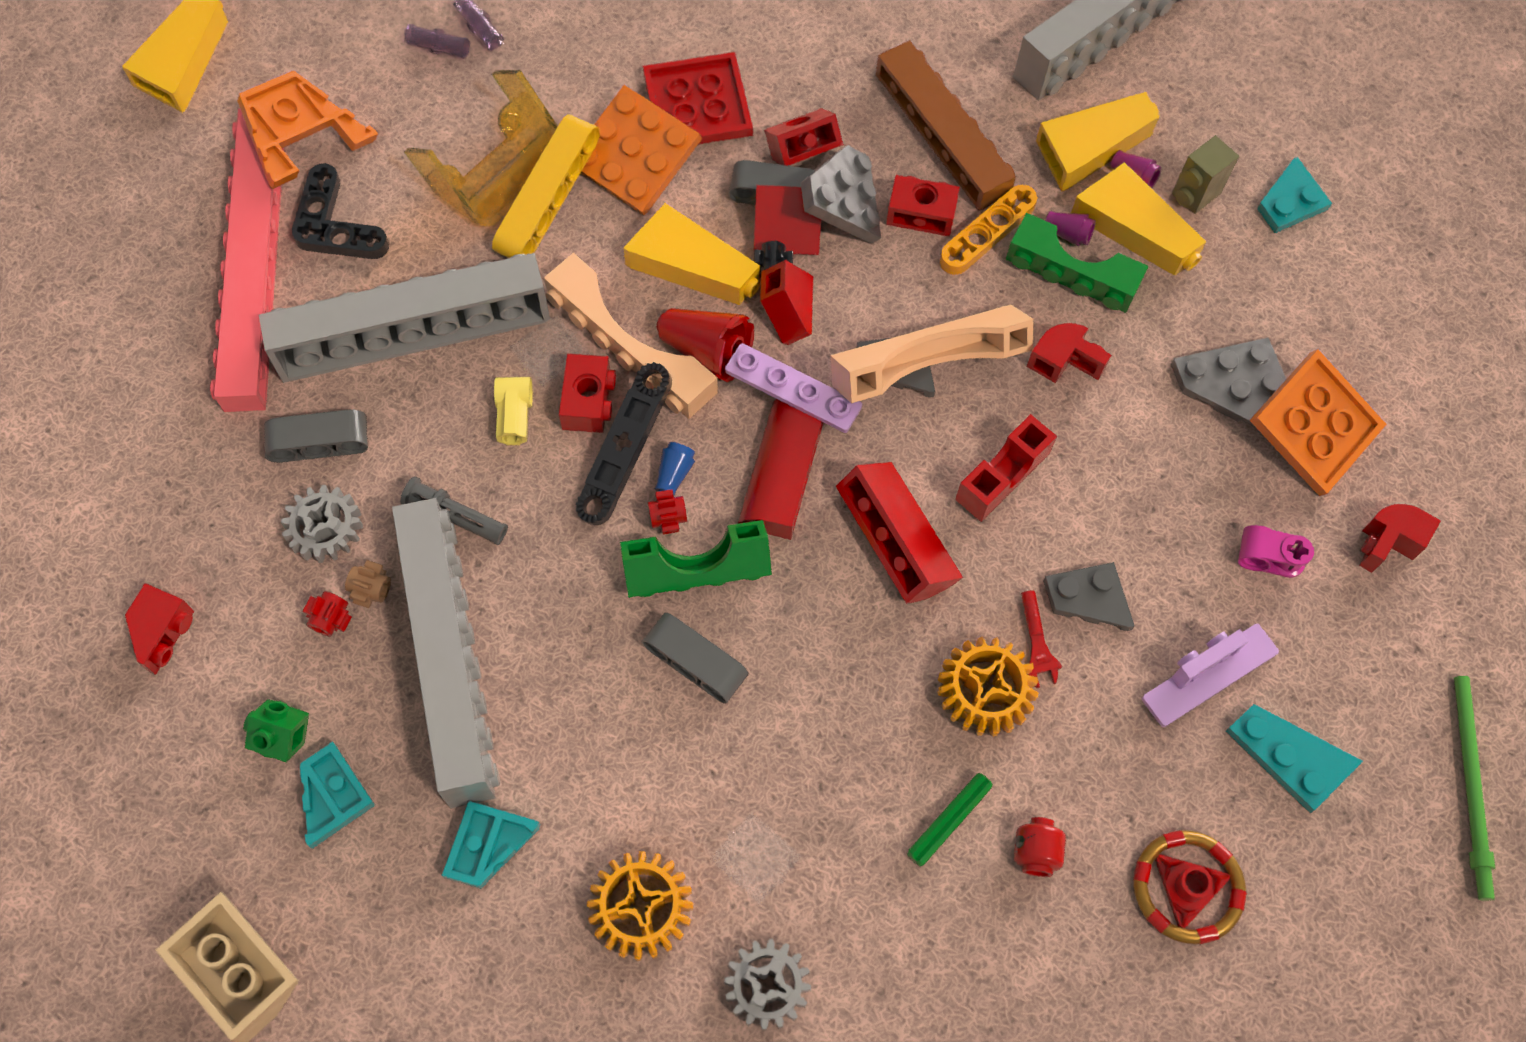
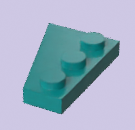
(1292, 756)

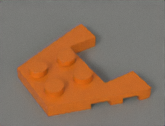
(289, 111)

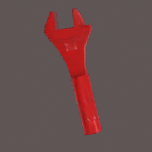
(1040, 655)

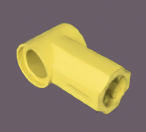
(512, 399)

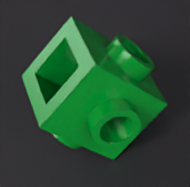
(276, 730)

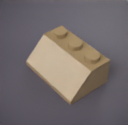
(229, 969)

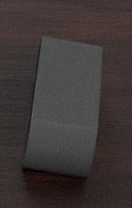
(751, 173)
(315, 436)
(695, 657)

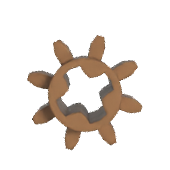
(367, 584)

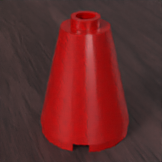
(706, 336)

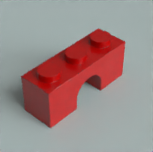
(1013, 463)

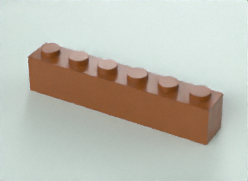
(945, 124)

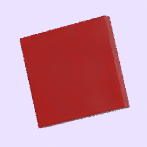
(783, 219)

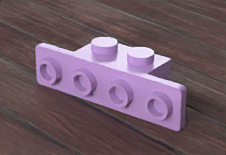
(793, 387)
(1209, 672)

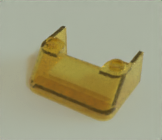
(495, 181)

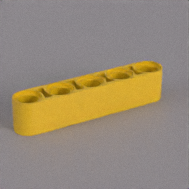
(546, 187)

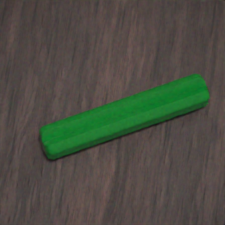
(949, 819)

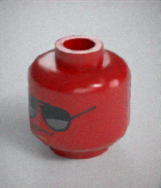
(1040, 847)

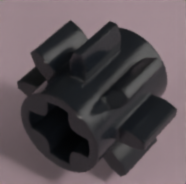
(771, 254)

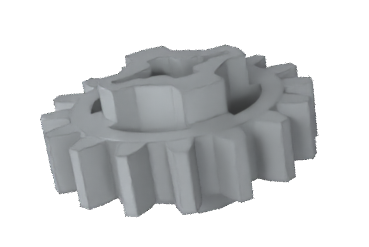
(322, 536)
(784, 994)

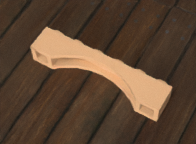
(576, 290)
(875, 367)

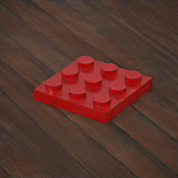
(703, 95)

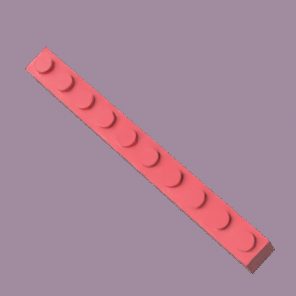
(247, 278)

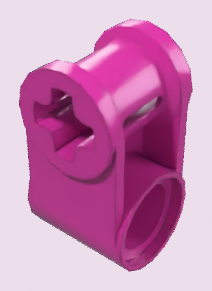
(1273, 551)

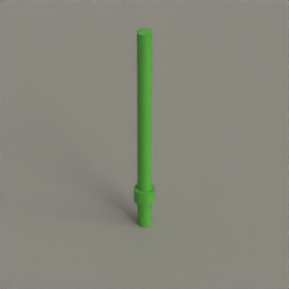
(1480, 858)

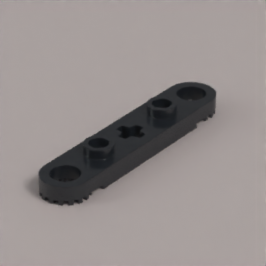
(614, 466)

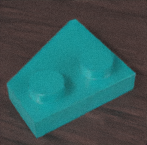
(1293, 198)
(331, 794)
(486, 843)

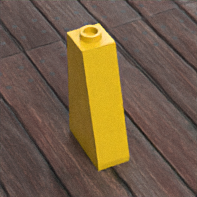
(178, 52)
(1091, 137)
(1140, 220)
(692, 257)

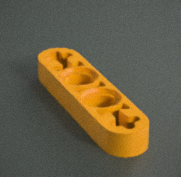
(984, 226)

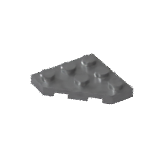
(844, 194)
(1232, 377)

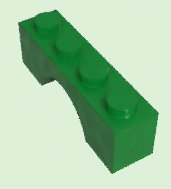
(1109, 281)
(738, 556)

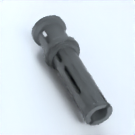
(491, 529)

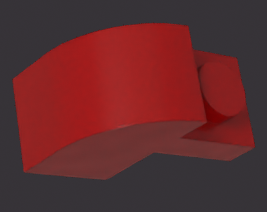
(1064, 346)
(1400, 528)

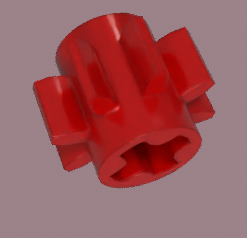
(667, 511)
(327, 614)

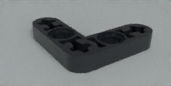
(325, 227)

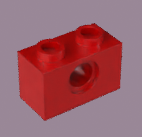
(803, 137)
(908, 212)
(582, 375)

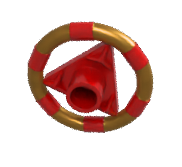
(1189, 887)

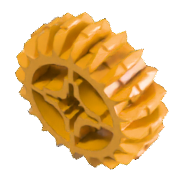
(1000, 693)
(623, 911)

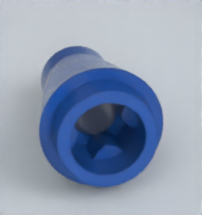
(674, 466)

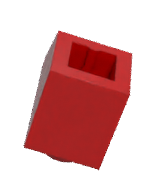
(788, 300)
(155, 625)

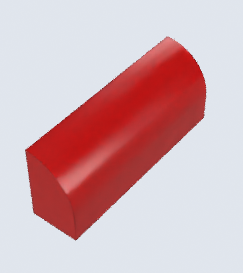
(781, 469)
(898, 531)

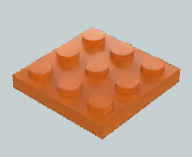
(638, 150)
(1318, 422)

